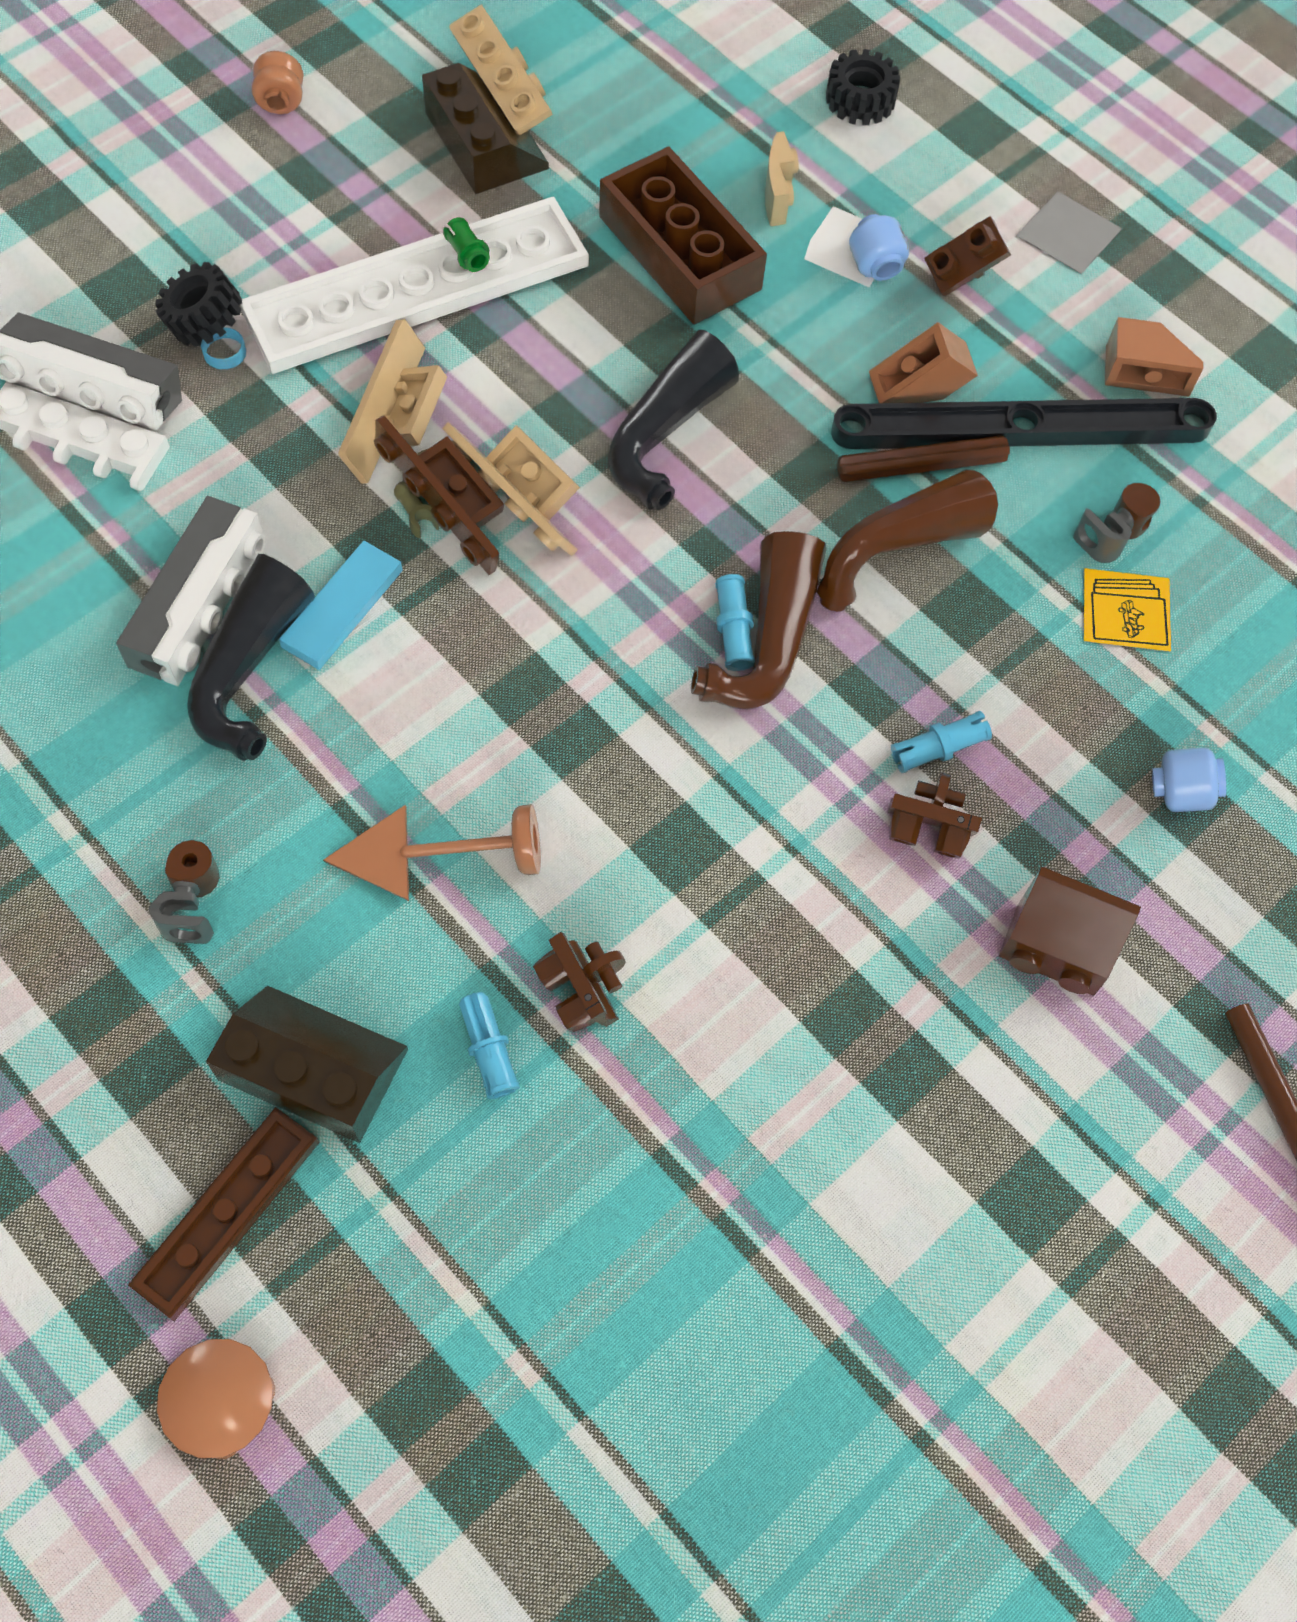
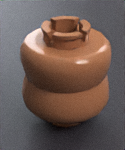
(277, 82)

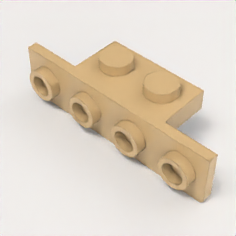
(501, 70)
(400, 393)
(528, 477)

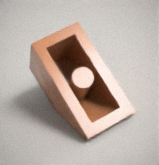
(1150, 359)
(924, 368)

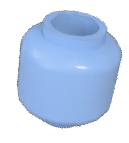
(879, 247)
(1190, 779)

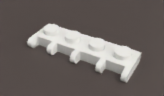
(81, 433)

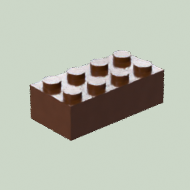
(682, 234)

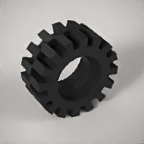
(867, 72)
(198, 304)

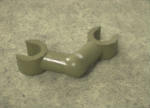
(414, 507)

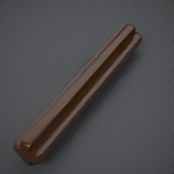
(923, 458)

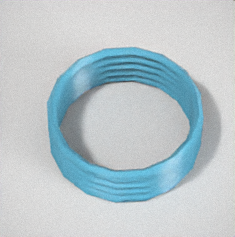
(222, 363)

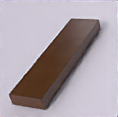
(224, 1214)

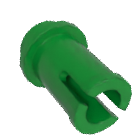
(471, 251)

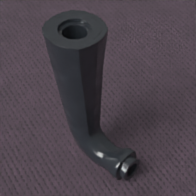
(685, 386)
(255, 620)

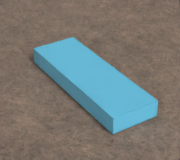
(341, 605)

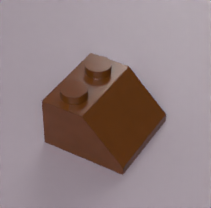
(1068, 932)

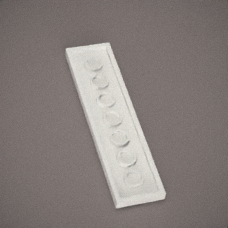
(411, 284)

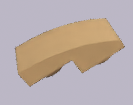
(779, 188)

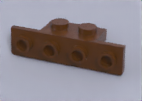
(450, 485)

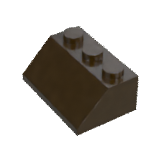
(477, 130)
(307, 1061)

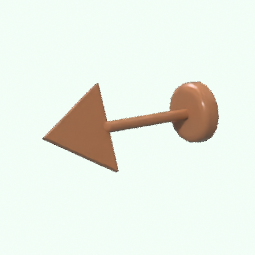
(383, 850)

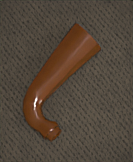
(945, 511)
(788, 587)

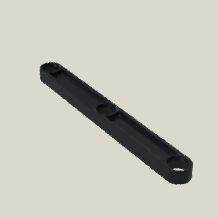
(1054, 422)

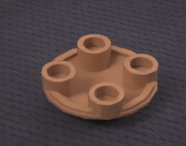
(215, 1398)

